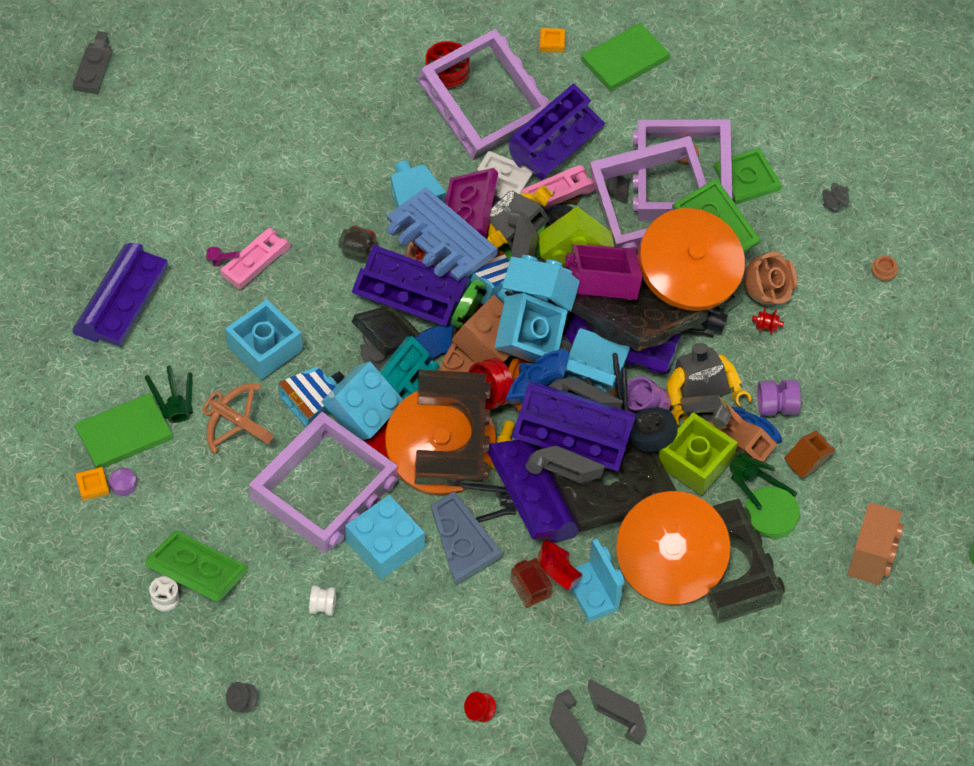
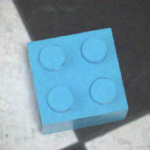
(541, 280)
(529, 327)
(264, 339)
(362, 401)
(385, 536)

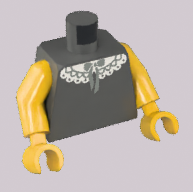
(528, 203)
(702, 375)

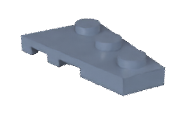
(463, 538)

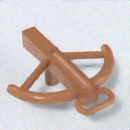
(221, 408)

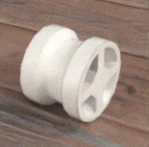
(164, 587)
(322, 600)

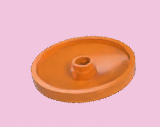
(691, 259)
(427, 428)
(673, 547)

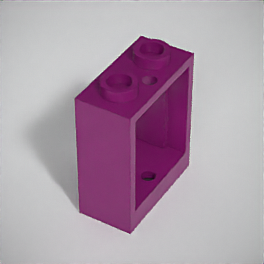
(605, 271)

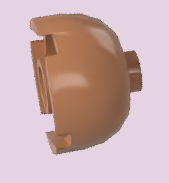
(770, 279)

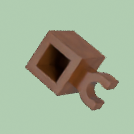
(809, 454)

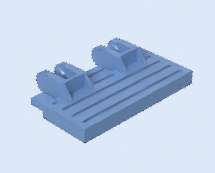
(440, 235)

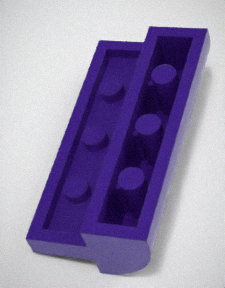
(555, 132)
(409, 286)
(121, 295)
(655, 358)
(573, 423)
(531, 493)

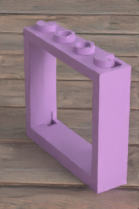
(453, 114)
(679, 128)
(632, 162)
(294, 453)

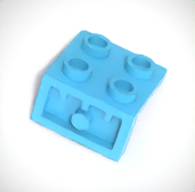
(593, 359)
(600, 585)

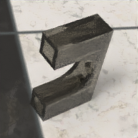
(467, 394)
(759, 586)

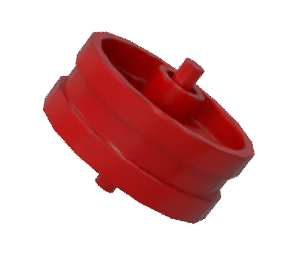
(450, 76)
(499, 377)

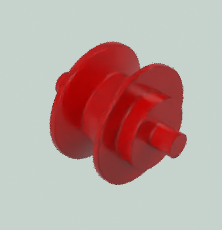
(767, 321)
(479, 706)

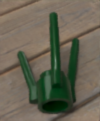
(176, 408)
(745, 468)

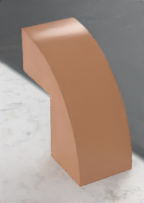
(750, 438)

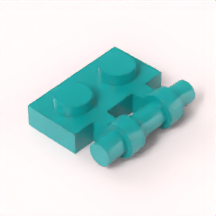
(404, 364)

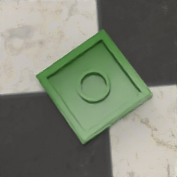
(751, 176)

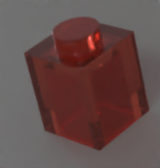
(531, 582)

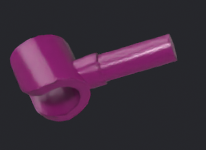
(217, 256)

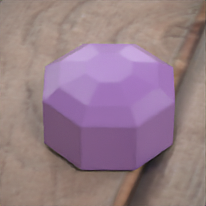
(122, 482)

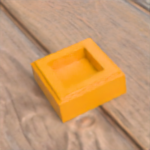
(552, 40)
(92, 483)

